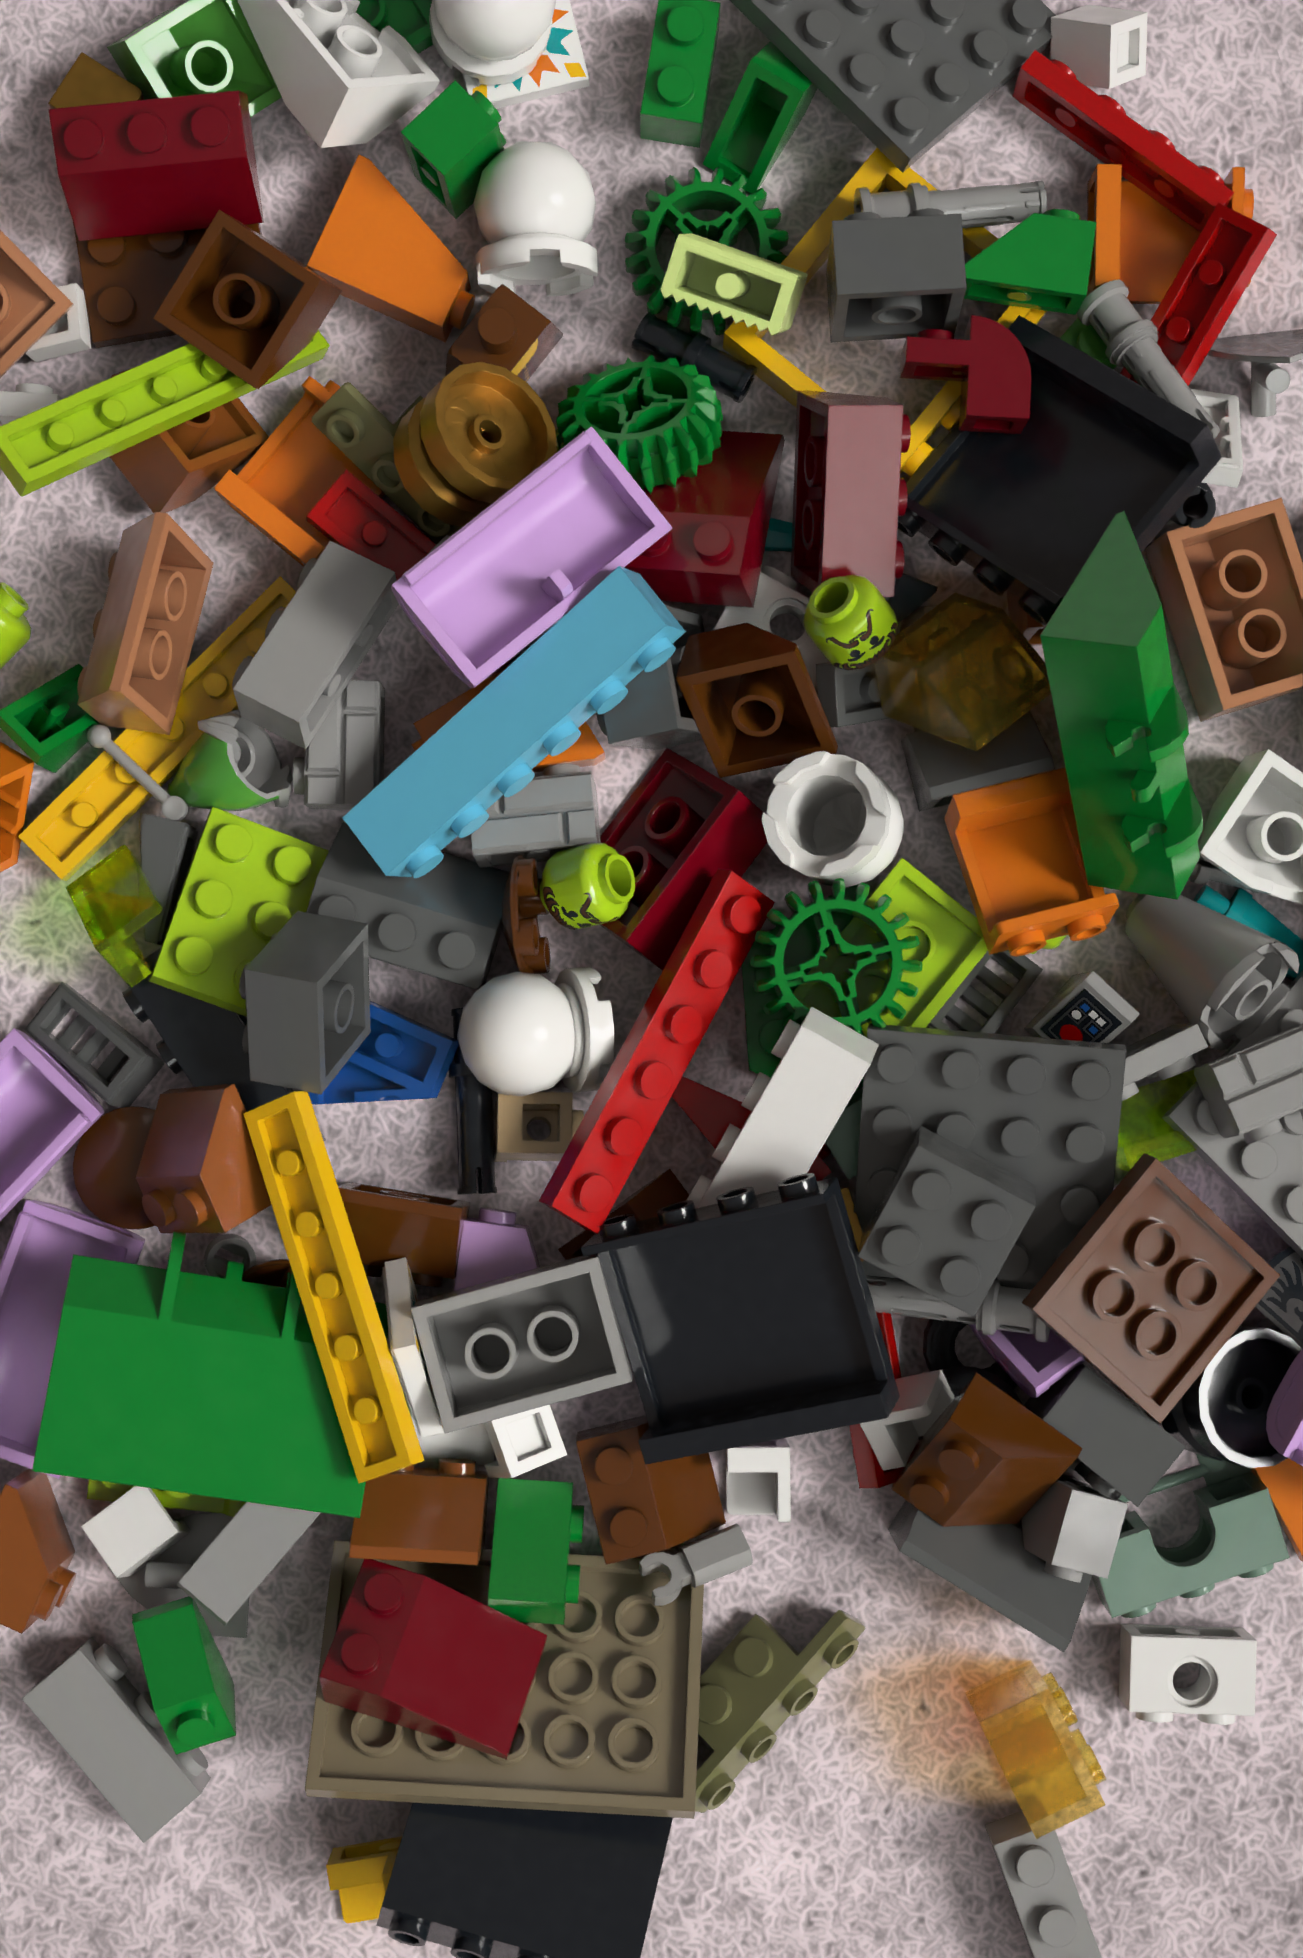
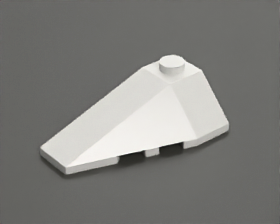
(337, 68)
(1258, 827)

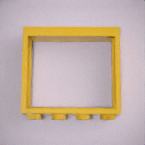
(809, 256)

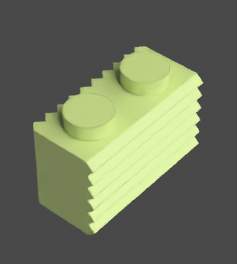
(733, 283)

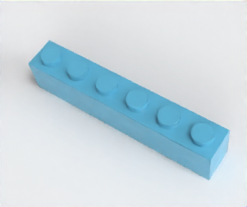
(515, 724)

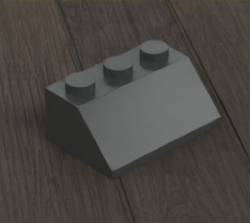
(428, 924)
(995, 1570)

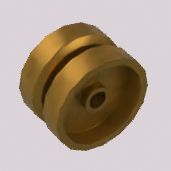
(472, 441)

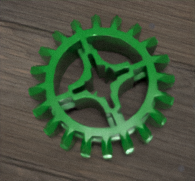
(675, 214)
(650, 415)
(820, 910)

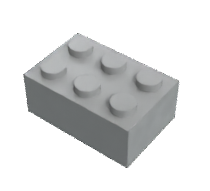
(521, 1342)

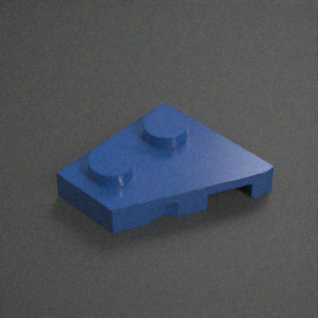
(392, 1063)

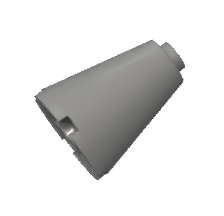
(1211, 965)

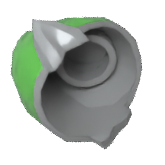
(213, 769)

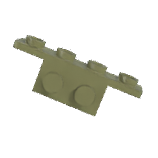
(368, 442)
(755, 1690)

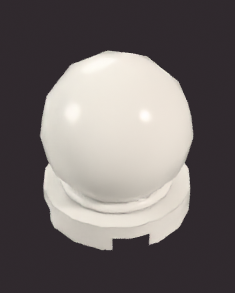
(491, 37)
(535, 214)
(833, 819)
(531, 1033)

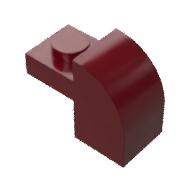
(988, 365)

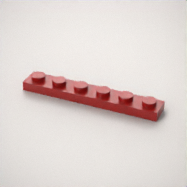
(657, 1051)

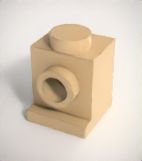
(515, 1114)

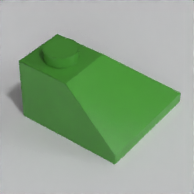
(195, 52)

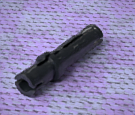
(474, 1125)

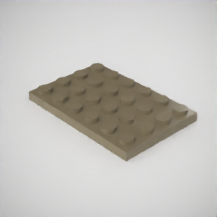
(601, 1726)

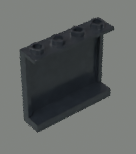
(1041, 499)
(746, 1318)
(525, 1881)

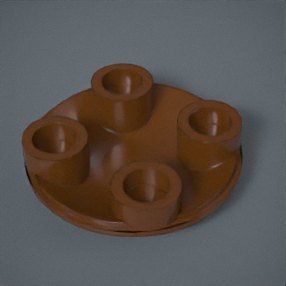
(520, 917)
(108, 1166)

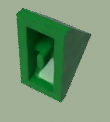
(49, 721)

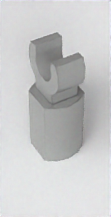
(698, 1562)

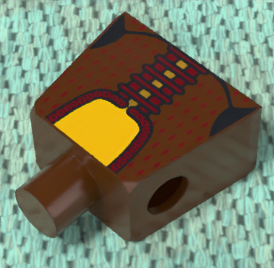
(505, 335)

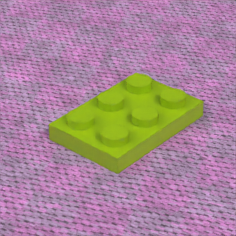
(232, 902)
(947, 948)

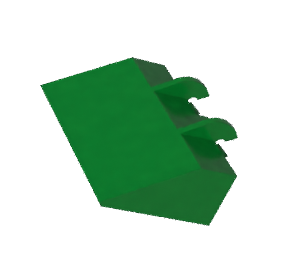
(1122, 724)
(194, 1388)

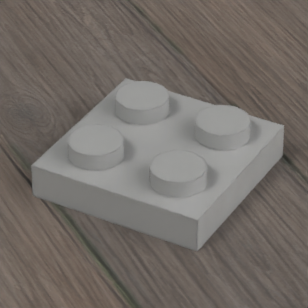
(1161, 1055)

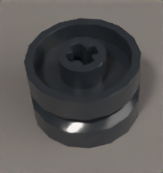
(1229, 1401)

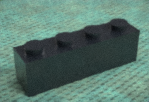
(199, 1039)

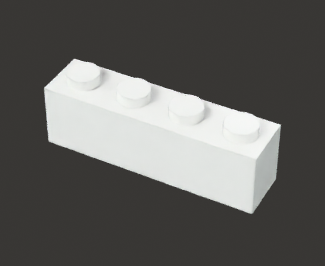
(791, 1109)

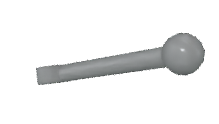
(172, 806)

